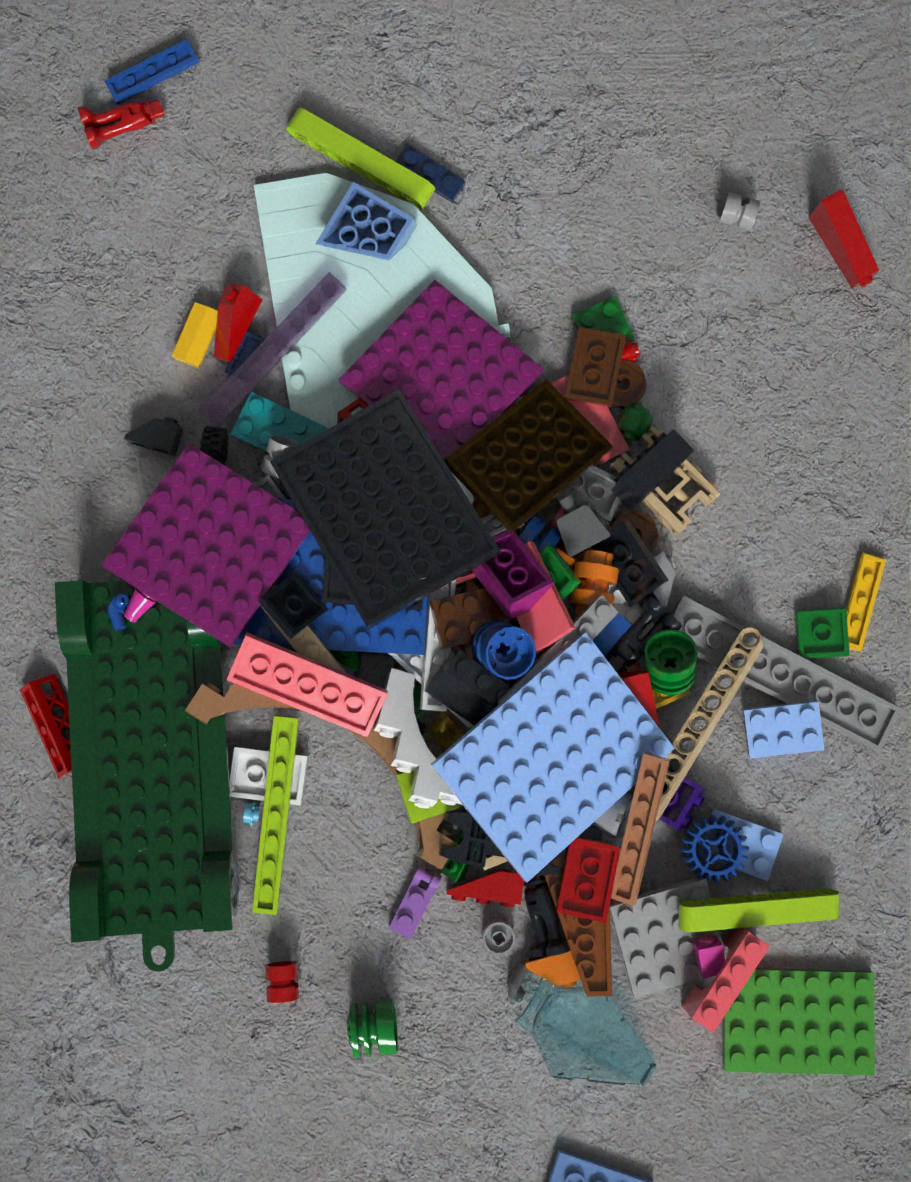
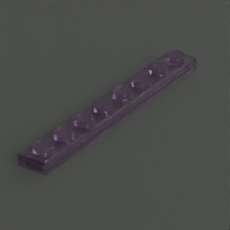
(272, 350)

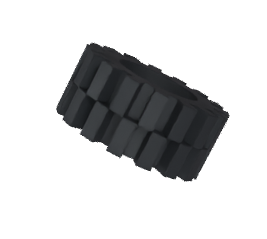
(215, 443)

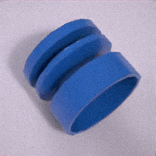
(514, 655)

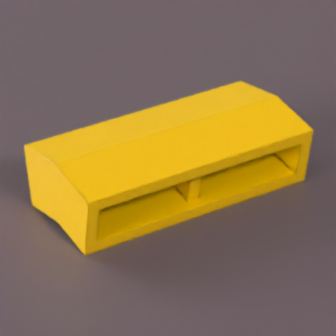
(196, 335)

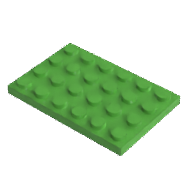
(802, 1023)

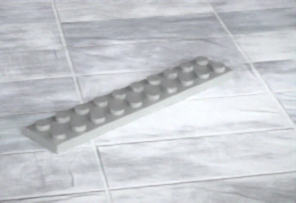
(791, 677)

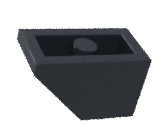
(157, 435)

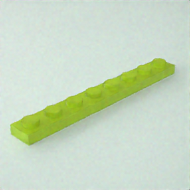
(275, 814)

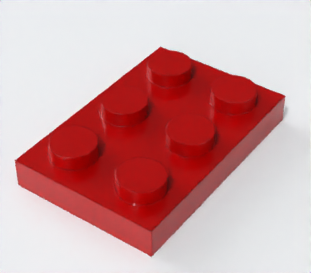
(588, 880)

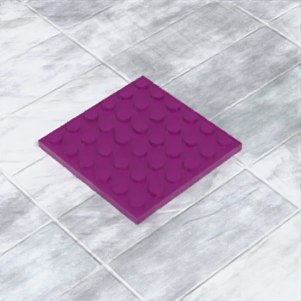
(447, 367)
(208, 545)

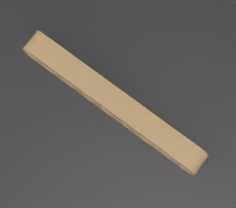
(712, 716)

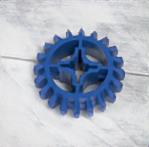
(721, 839)

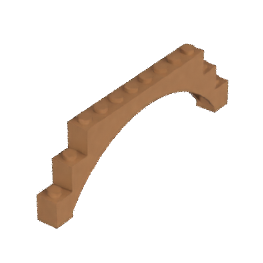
(209, 704)

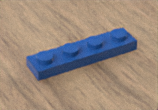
(151, 71)

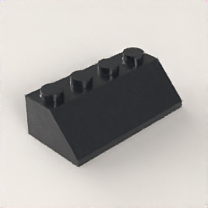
(466, 687)

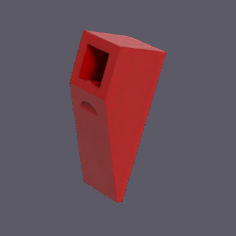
(497, 885)

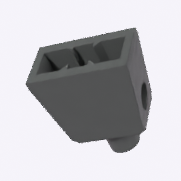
(581, 525)

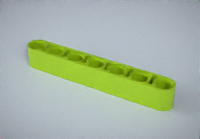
(360, 158)
(758, 910)

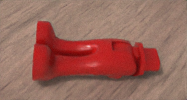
(130, 117)

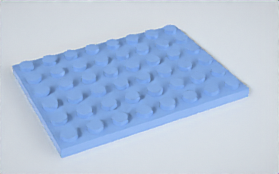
(552, 756)

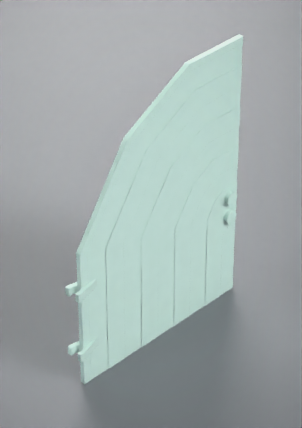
(377, 289)

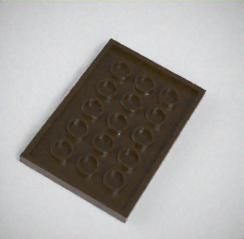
(528, 455)

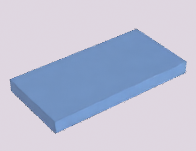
(578, 1168)

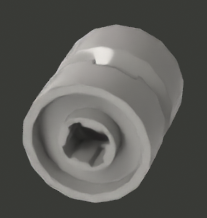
(739, 211)
(276, 446)
(498, 936)

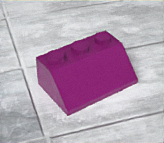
(513, 576)

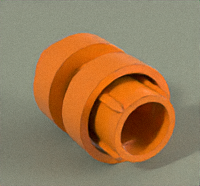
(595, 577)

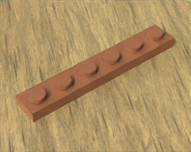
(639, 828)

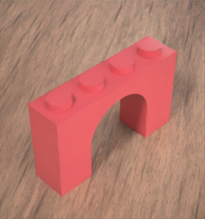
(714, 1001)

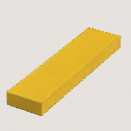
(863, 598)

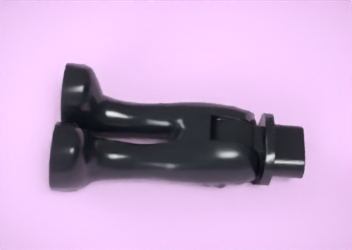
(629, 647)
(541, 910)

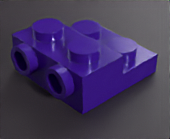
(682, 804)

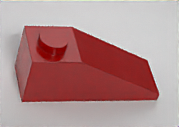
(234, 317)

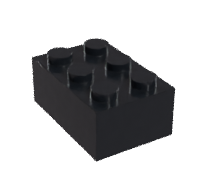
(651, 468)

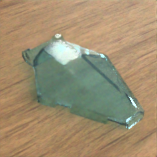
(585, 1037)

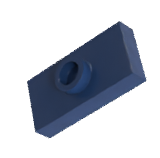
(246, 348)

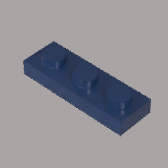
(445, 182)

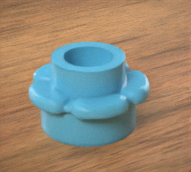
(251, 813)

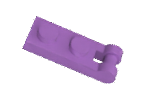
(414, 903)

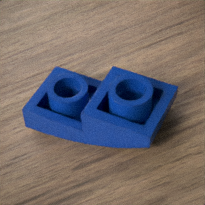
(611, 633)

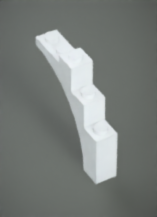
(410, 752)

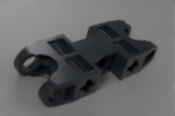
(465, 850)

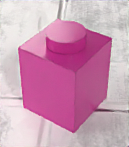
(708, 955)

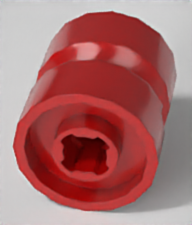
(281, 979)

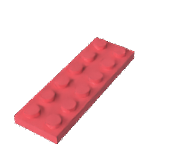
(307, 684)

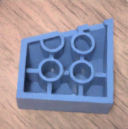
(367, 225)

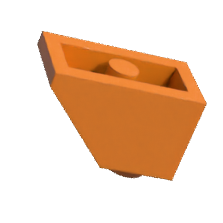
(555, 969)

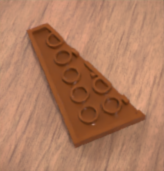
(587, 940)

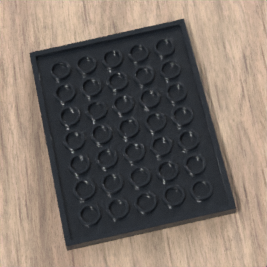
(384, 508)

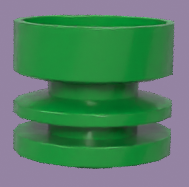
(671, 661)
(373, 1028)

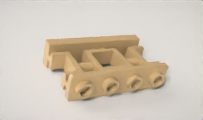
(684, 472)

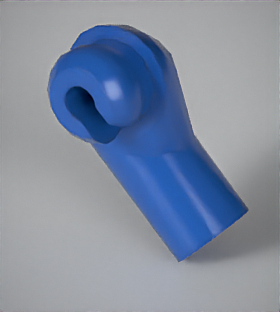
(116, 609)

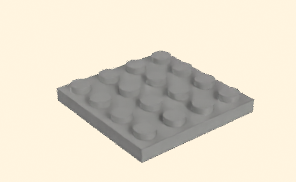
(650, 941)

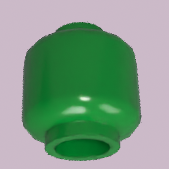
(635, 421)

